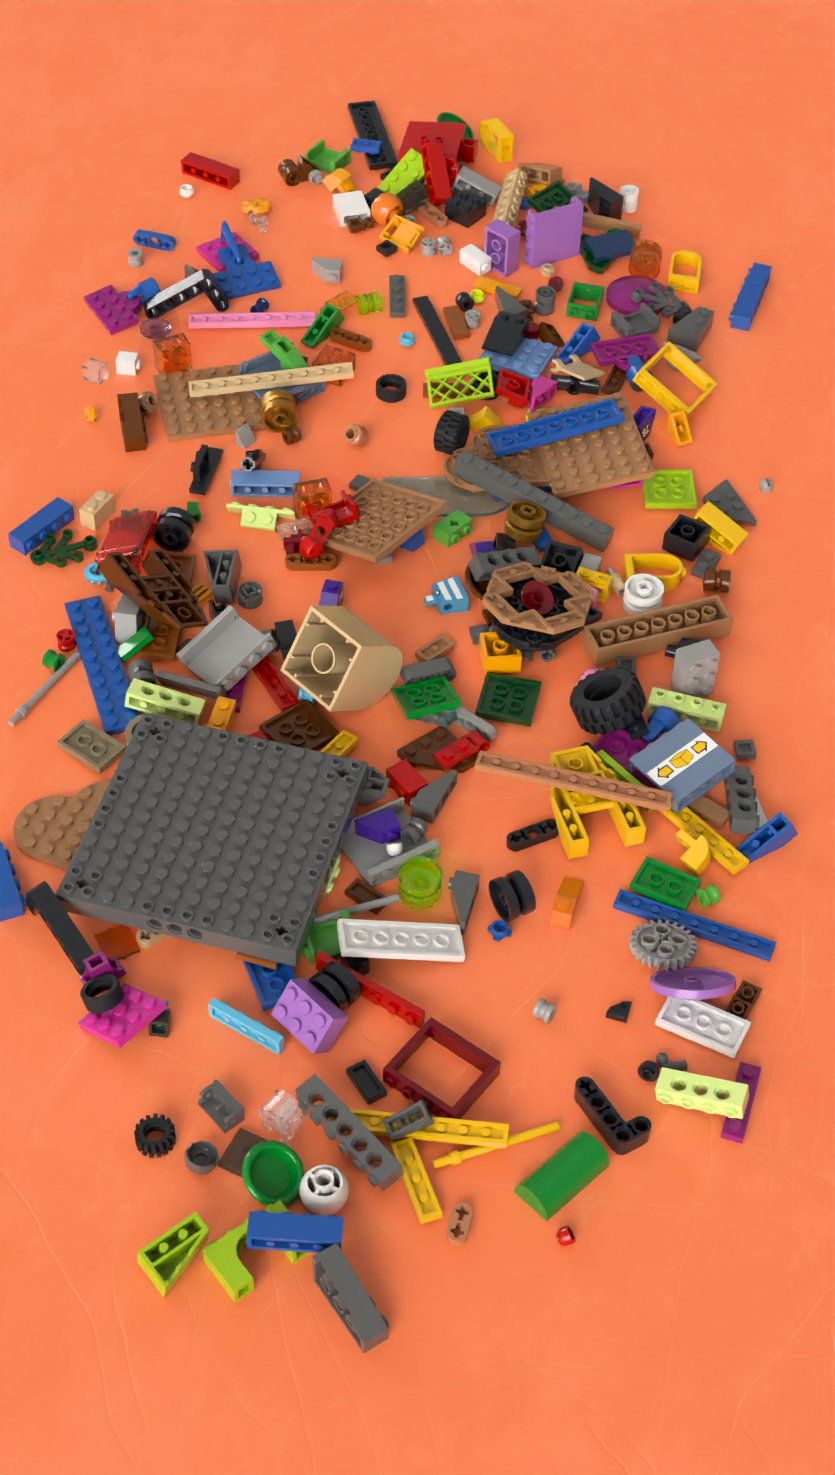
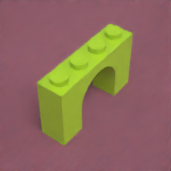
(223, 1259)

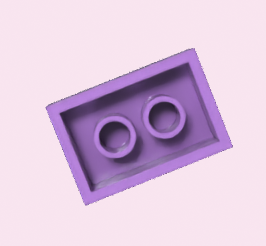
(503, 246)
(309, 1015)

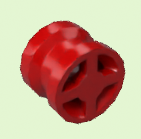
(66, 640)

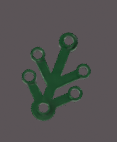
(43, 555)

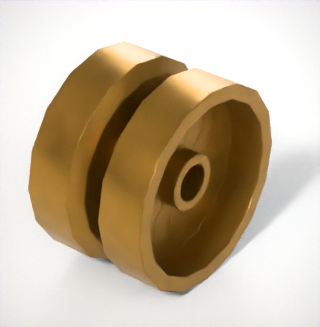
(278, 410)
(525, 521)

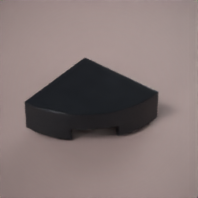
(619, 1011)

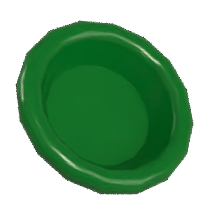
(272, 1173)

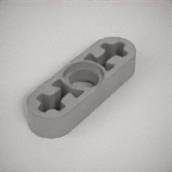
(465, 720)

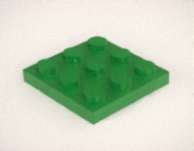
(426, 697)

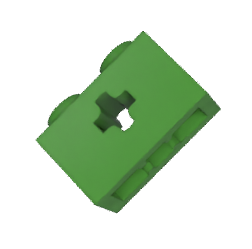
(452, 528)

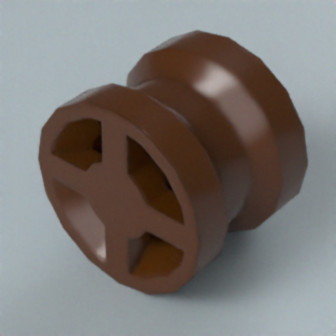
(291, 434)

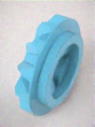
(91, 574)

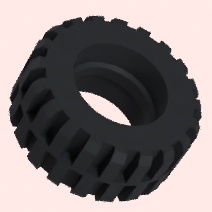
(607, 700)

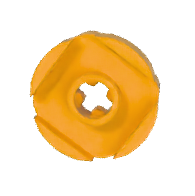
(257, 206)

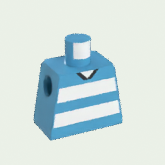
(448, 596)

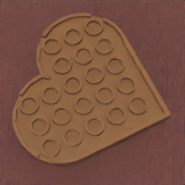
(524, 464)
(55, 825)

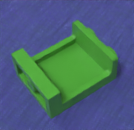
(327, 159)
(324, 938)

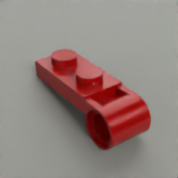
(461, 749)

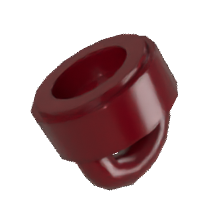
(556, 283)

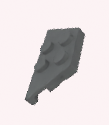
(730, 503)

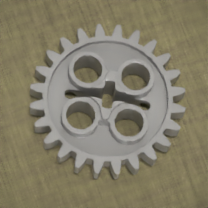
(663, 945)

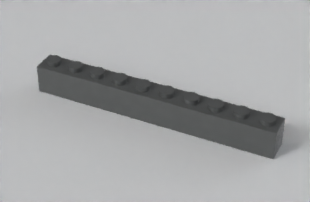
(513, 489)

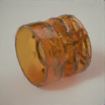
(645, 259)

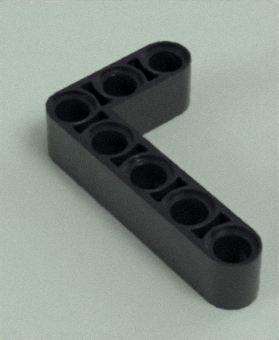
(185, 290)
(44, 902)

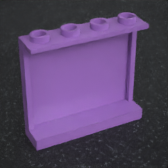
(553, 234)

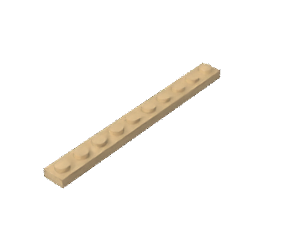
(271, 379)

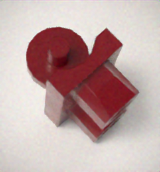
(292, 543)

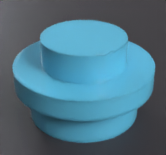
(407, 339)

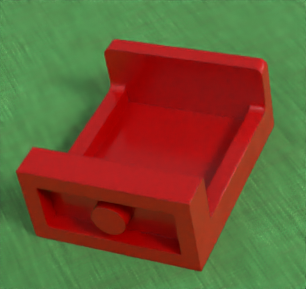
(345, 509)

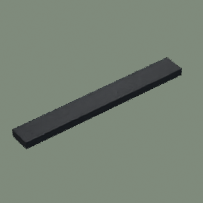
(436, 330)

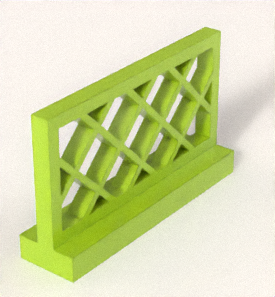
(472, 368)

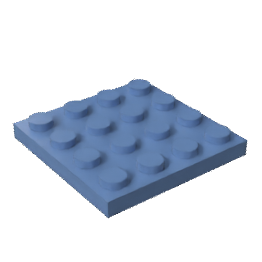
(528, 361)

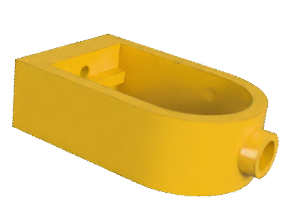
(500, 150)
(683, 282)
(655, 561)

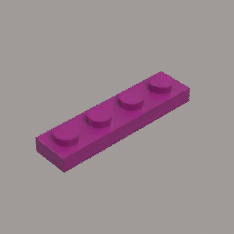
(735, 1128)

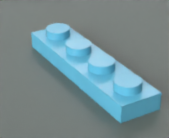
(246, 1026)

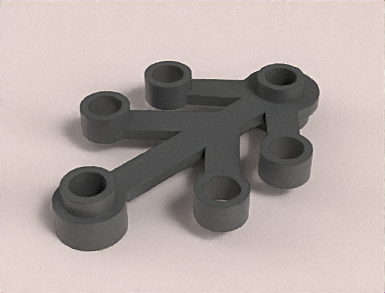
(661, 300)

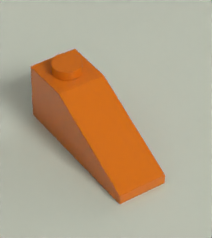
(566, 902)

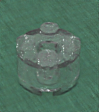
(283, 1115)

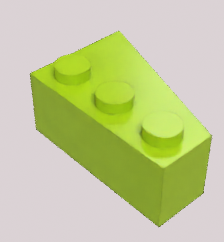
(172, 1252)

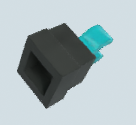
(161, 1024)

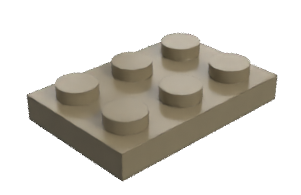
(91, 746)

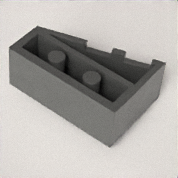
(691, 329)
(224, 573)

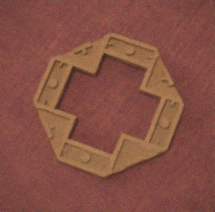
(531, 619)

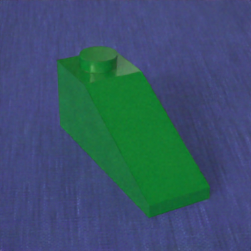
(329, 318)

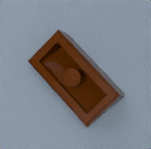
(549, 334)

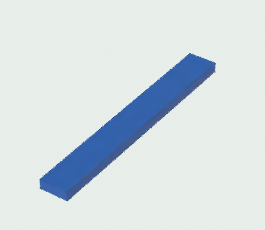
(698, 925)

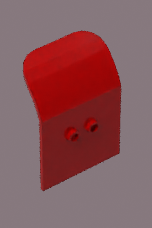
(442, 132)

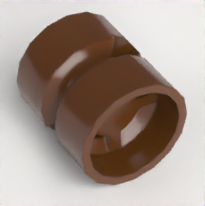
(290, 172)
(710, 578)

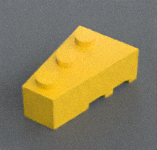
(724, 532)

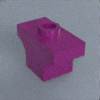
(99, 964)

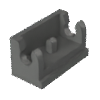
(221, 1106)

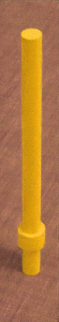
(456, 1157)

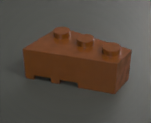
(132, 422)

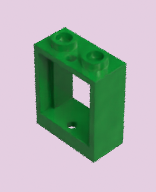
(579, 291)

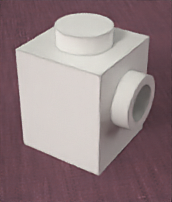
(127, 363)

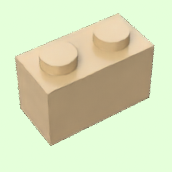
(97, 510)

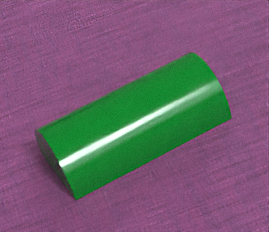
(563, 1175)

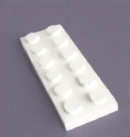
(400, 940)

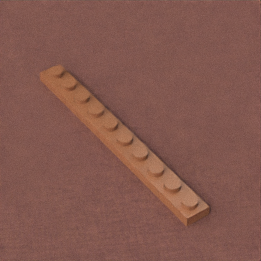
(573, 781)

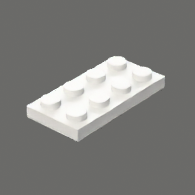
(704, 1025)

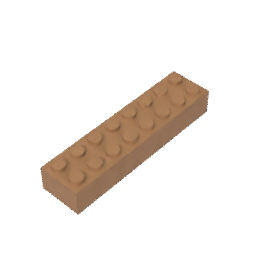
(656, 629)

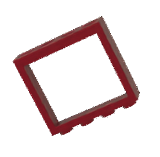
(457, 1045)

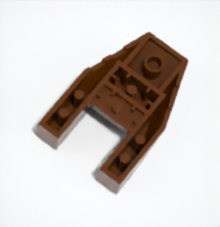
(161, 594)

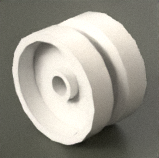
(642, 593)

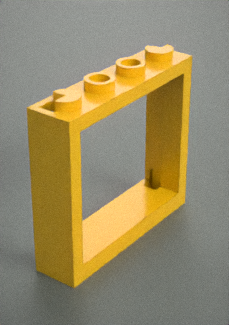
(661, 393)

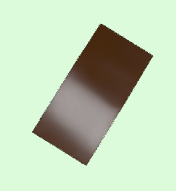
(744, 1000)

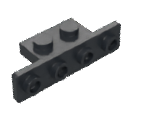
(204, 468)

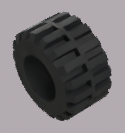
(451, 432)

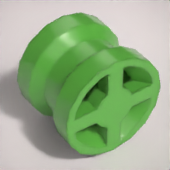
(708, 895)

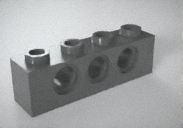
(484, 564)
(740, 801)

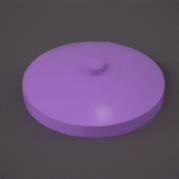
(693, 983)

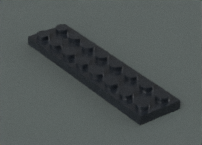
(370, 126)

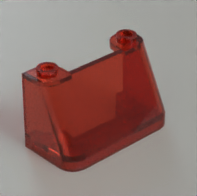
(130, 536)

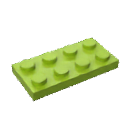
(402, 174)

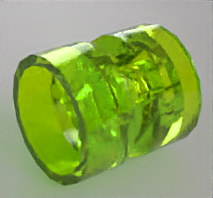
(369, 303)

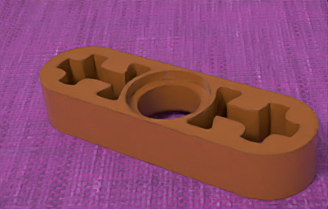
(342, 337)
(293, 562)

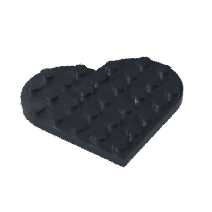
(533, 640)

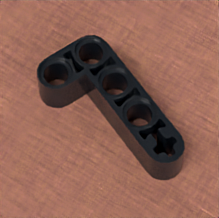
(587, 1096)

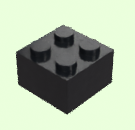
(465, 208)
(686, 537)

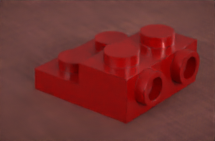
(513, 387)

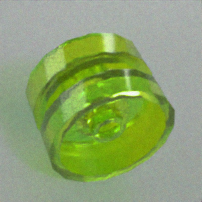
(419, 883)

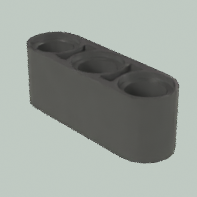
(428, 669)

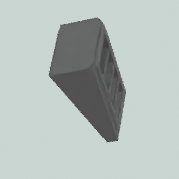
(419, 1124)

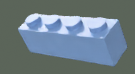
(263, 483)

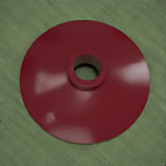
(537, 596)

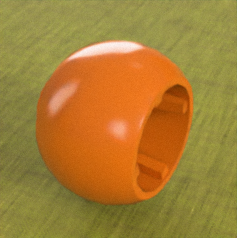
(385, 207)

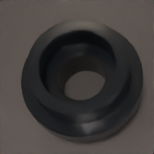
(648, 1071)

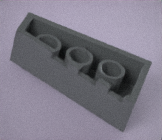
(348, 1298)

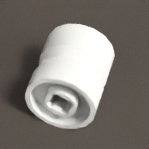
(630, 195)

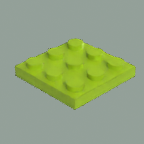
(670, 490)

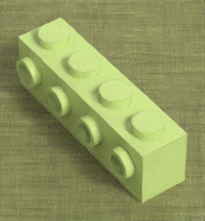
(702, 712)

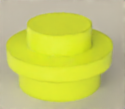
(477, 295)

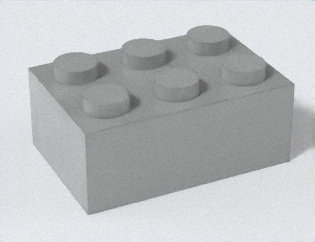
(695, 669)

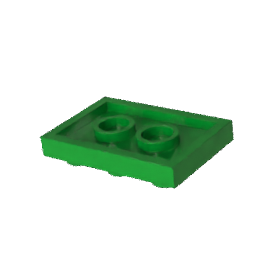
(665, 884)

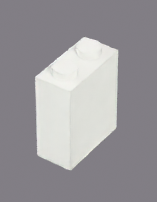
(350, 206)

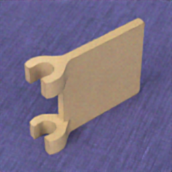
(577, 369)

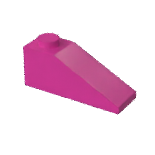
(542, 391)

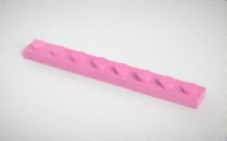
(245, 320)

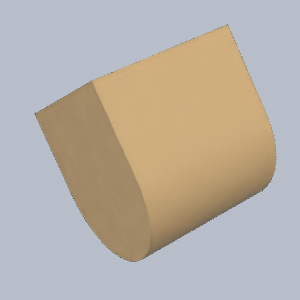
(342, 660)

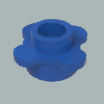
(497, 926)

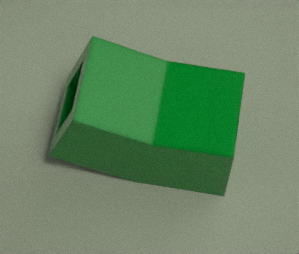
(192, 508)

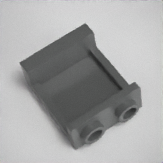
(636, 323)

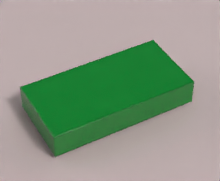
(134, 643)

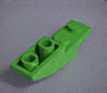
(283, 350)

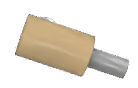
(618, 583)

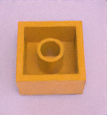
(498, 655)

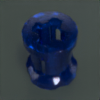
(261, 306)

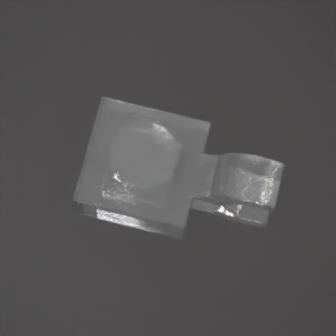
(260, 220)

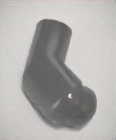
(663, 1061)

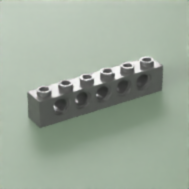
(316, 1090)

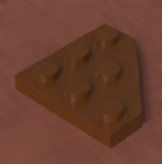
(422, 751)

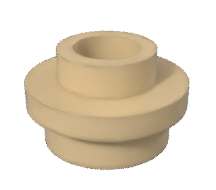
(547, 270)

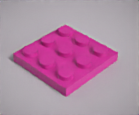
(209, 251)
(125, 1019)

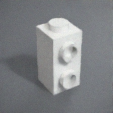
(475, 259)

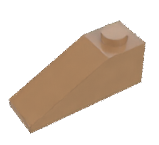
(542, 173)

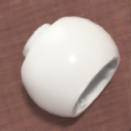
(327, 1198)

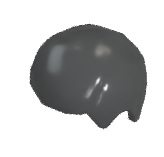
(201, 1157)

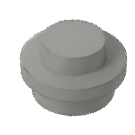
(315, 176)

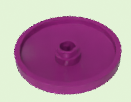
(619, 293)

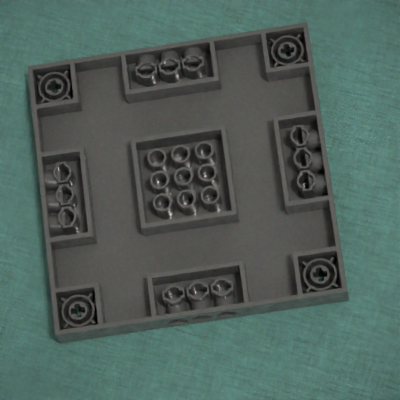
(215, 838)

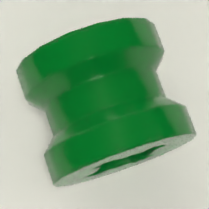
(53, 660)

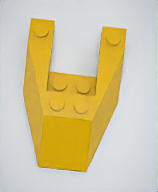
(570, 804)

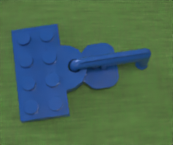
(242, 274)

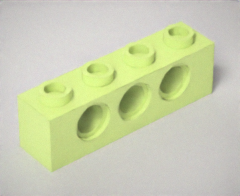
(164, 701)
(713, 1090)

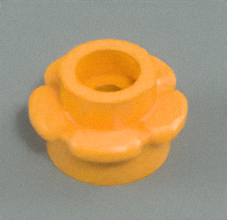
(90, 413)

